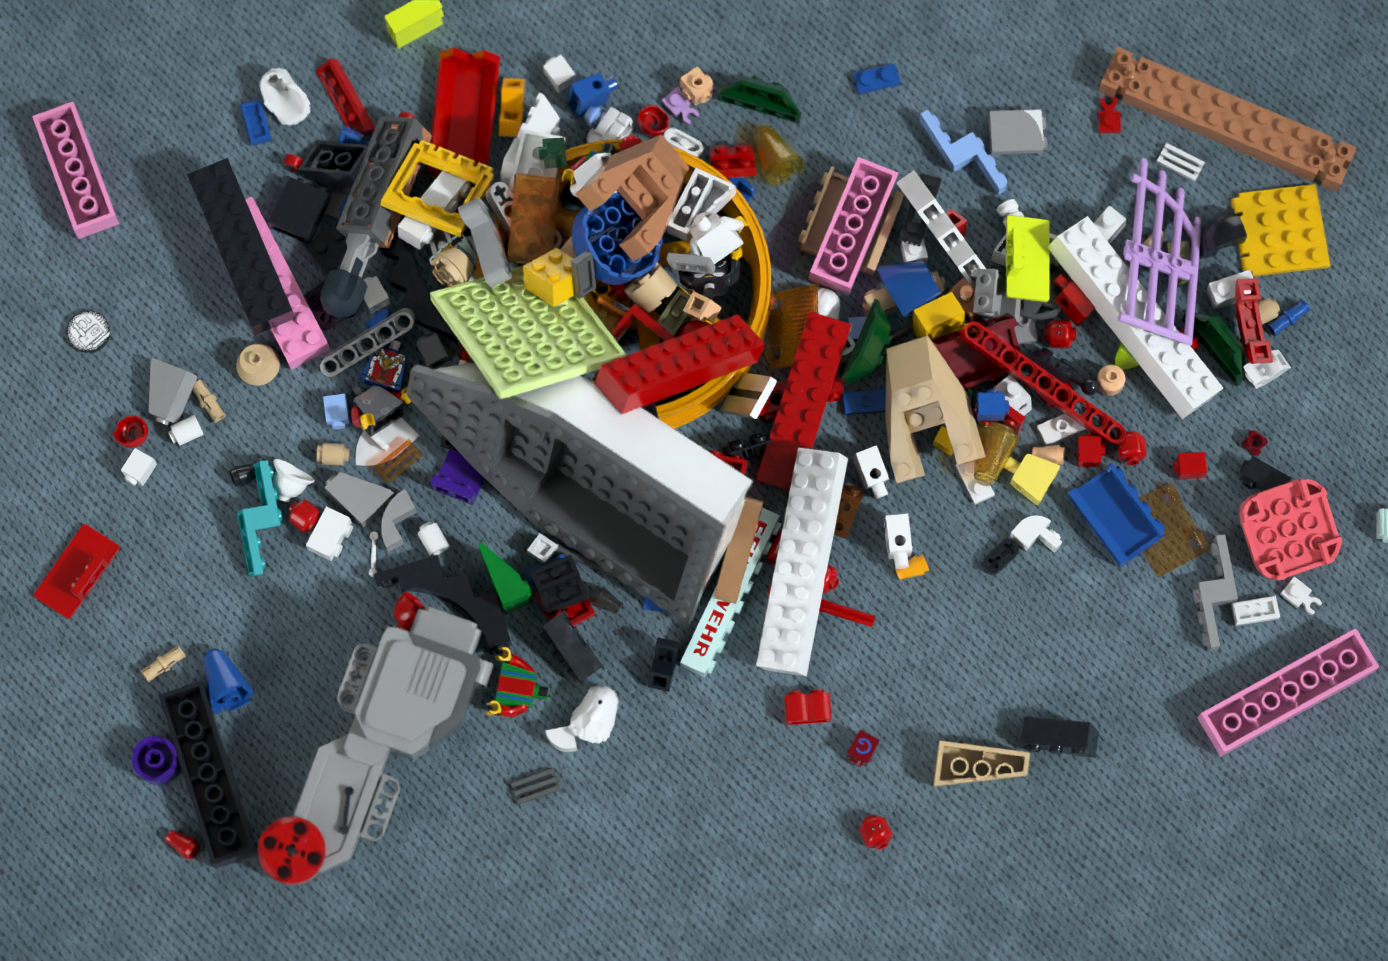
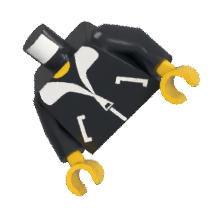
(715, 284)

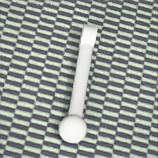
(373, 536)

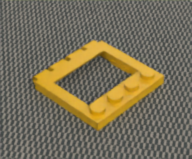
(443, 160)

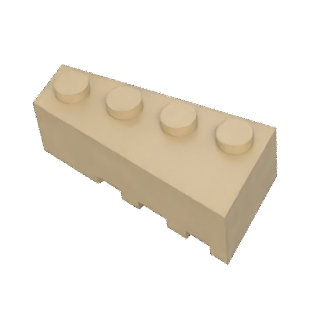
(971, 763)

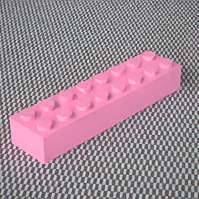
(301, 337)
(1288, 692)

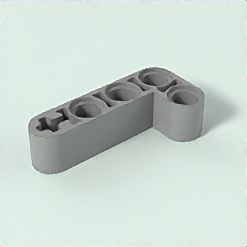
(507, 195)
(487, 241)

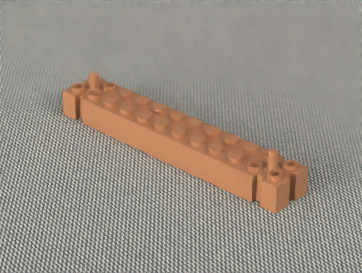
(1227, 119)

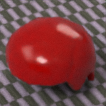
(647, 117)
(123, 429)

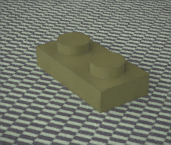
(674, 316)

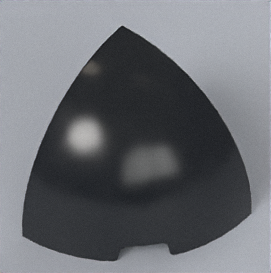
(1221, 232)

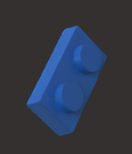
(876, 79)

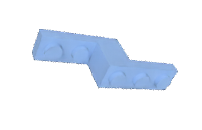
(963, 152)

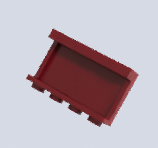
(967, 363)

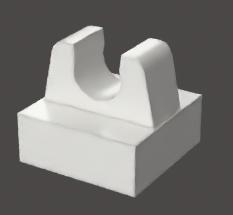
(542, 549)

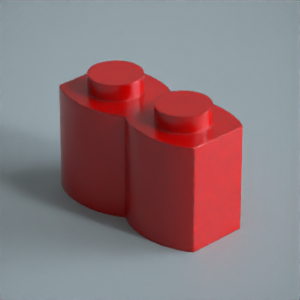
(807, 707)

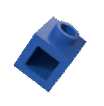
(991, 406)

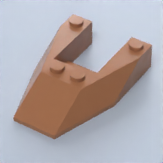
(651, 183)

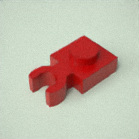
(1109, 119)

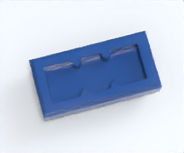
(256, 122)
(864, 401)

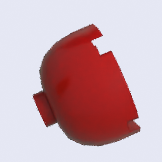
(406, 610)

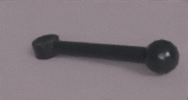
(348, 791)

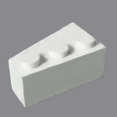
(701, 195)

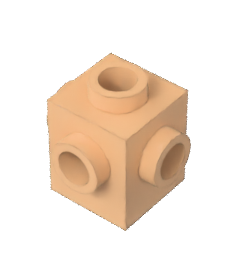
(696, 86)

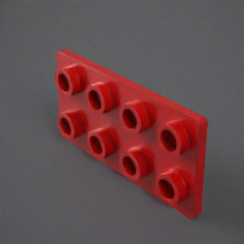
(76, 571)

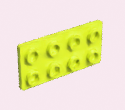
(1027, 258)

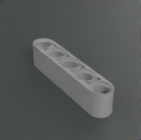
(373, 333)

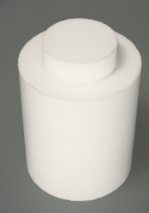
(185, 431)
(433, 539)

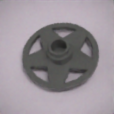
(1031, 307)

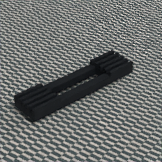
(913, 231)

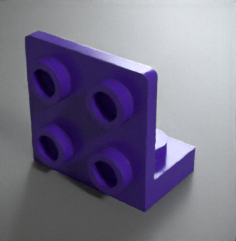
(458, 479)

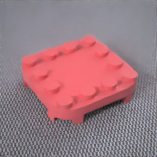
(1290, 529)

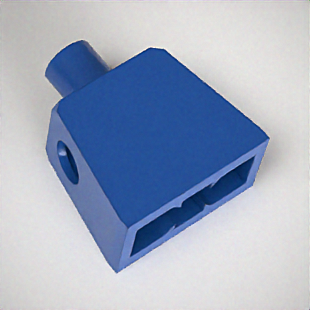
(590, 92)

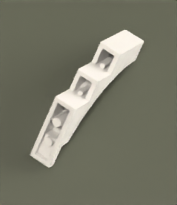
(941, 226)

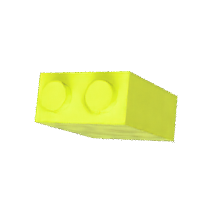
(413, 20)

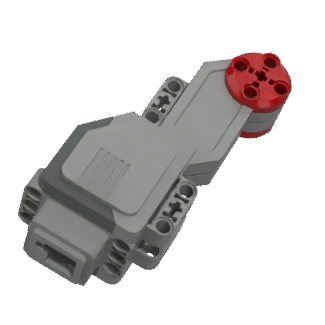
(404, 705)

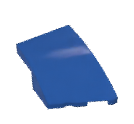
(909, 285)

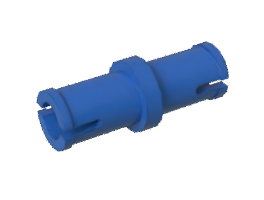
(1288, 317)

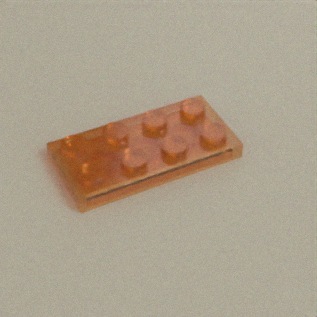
(532, 217)

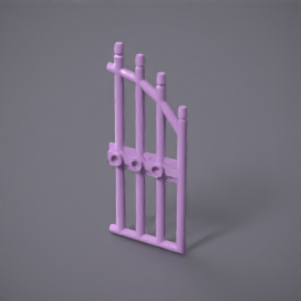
(1161, 261)

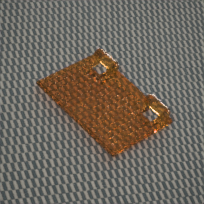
(788, 322)
(1179, 528)

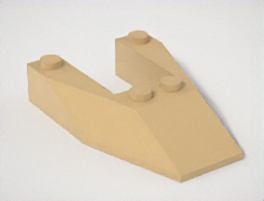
(921, 396)

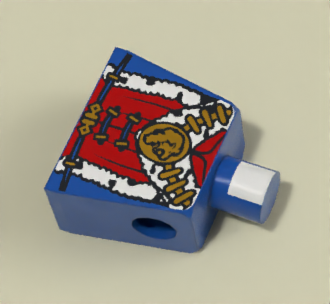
(386, 368)

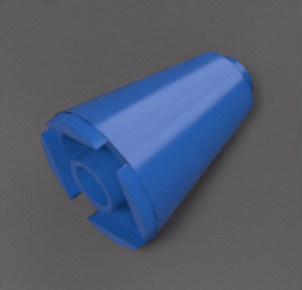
(225, 682)

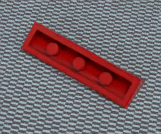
(346, 96)

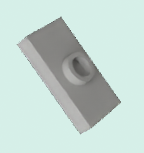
(691, 263)
(1025, 329)

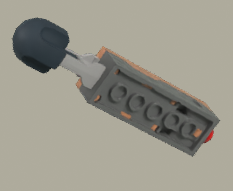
(364, 220)

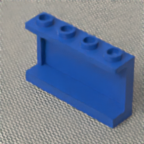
(1117, 515)

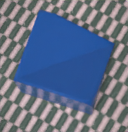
(379, 316)

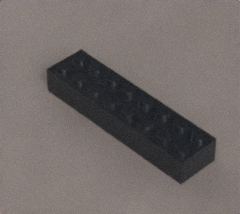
(241, 246)
(208, 775)

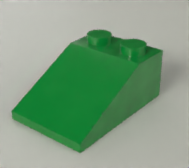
(509, 587)

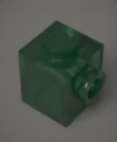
(553, 152)

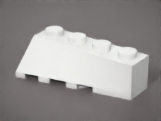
(541, 119)

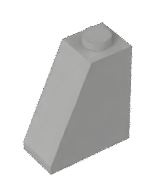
(168, 391)
(358, 497)

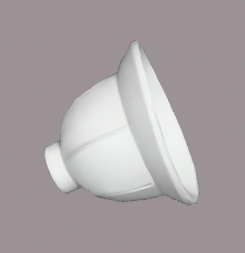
(289, 480)

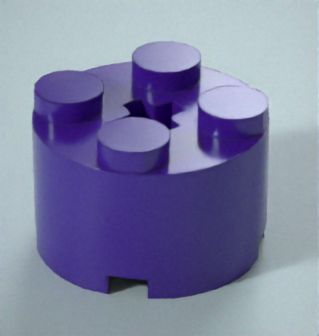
(144, 764)

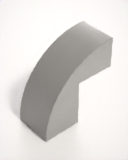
(396, 511)

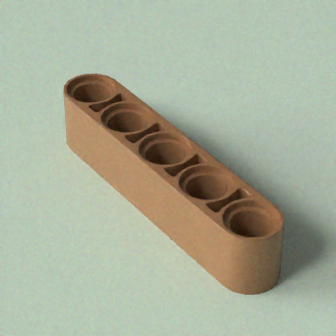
(738, 552)

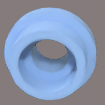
(592, 116)

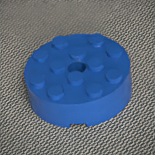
(601, 234)

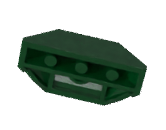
(761, 97)
(1221, 344)
(869, 346)

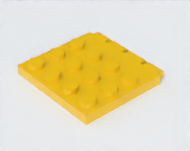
(1282, 230)

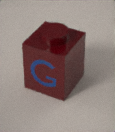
(862, 749)

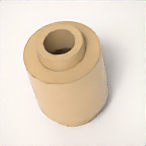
(1268, 310)
(332, 454)

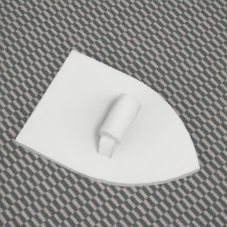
(376, 448)

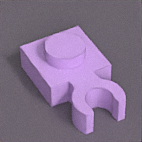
(677, 104)

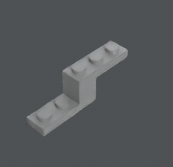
(1215, 593)

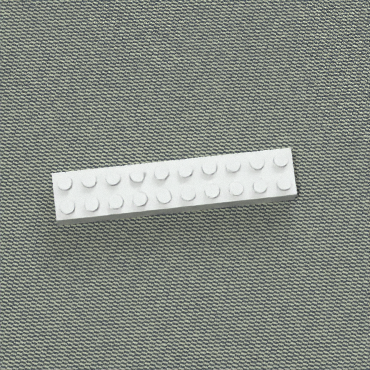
(1104, 281)
(802, 561)

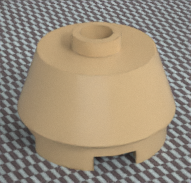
(452, 267)
(257, 364)

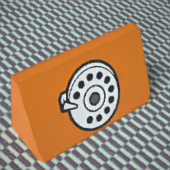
(614, 308)

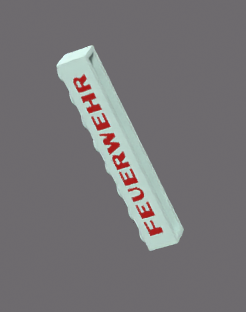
(718, 613)

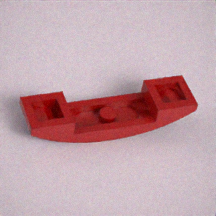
(1249, 321)

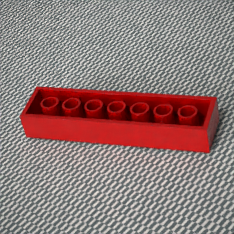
(679, 364)

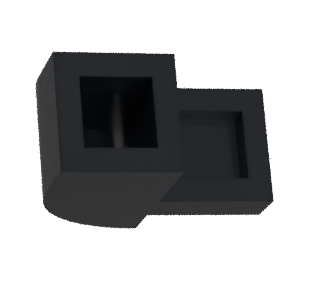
(663, 664)

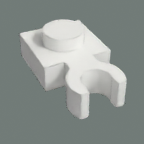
(1298, 594)

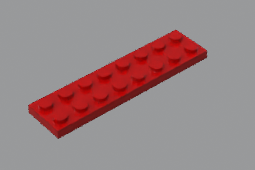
(803, 397)

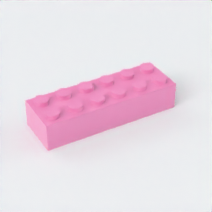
(75, 170)
(853, 226)

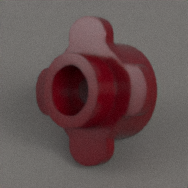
(1258, 438)

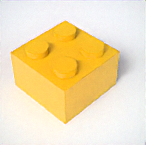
(550, 277)
(938, 317)

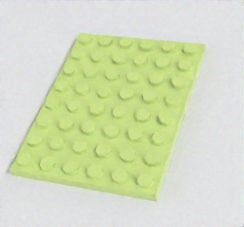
(520, 337)

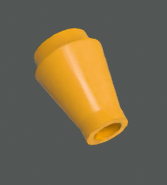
(917, 567)

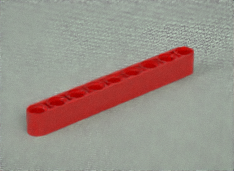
(1032, 382)

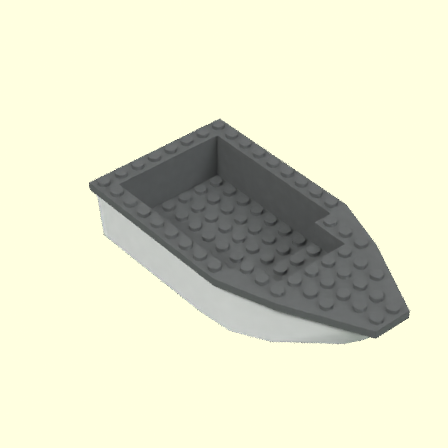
(595, 478)

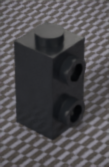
(1261, 475)

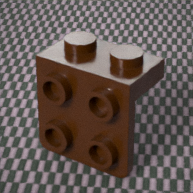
(849, 503)

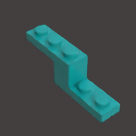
(259, 518)

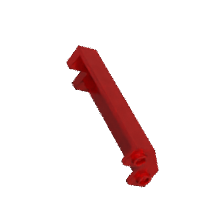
(465, 104)

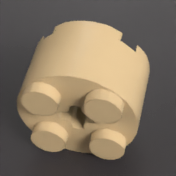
(651, 288)

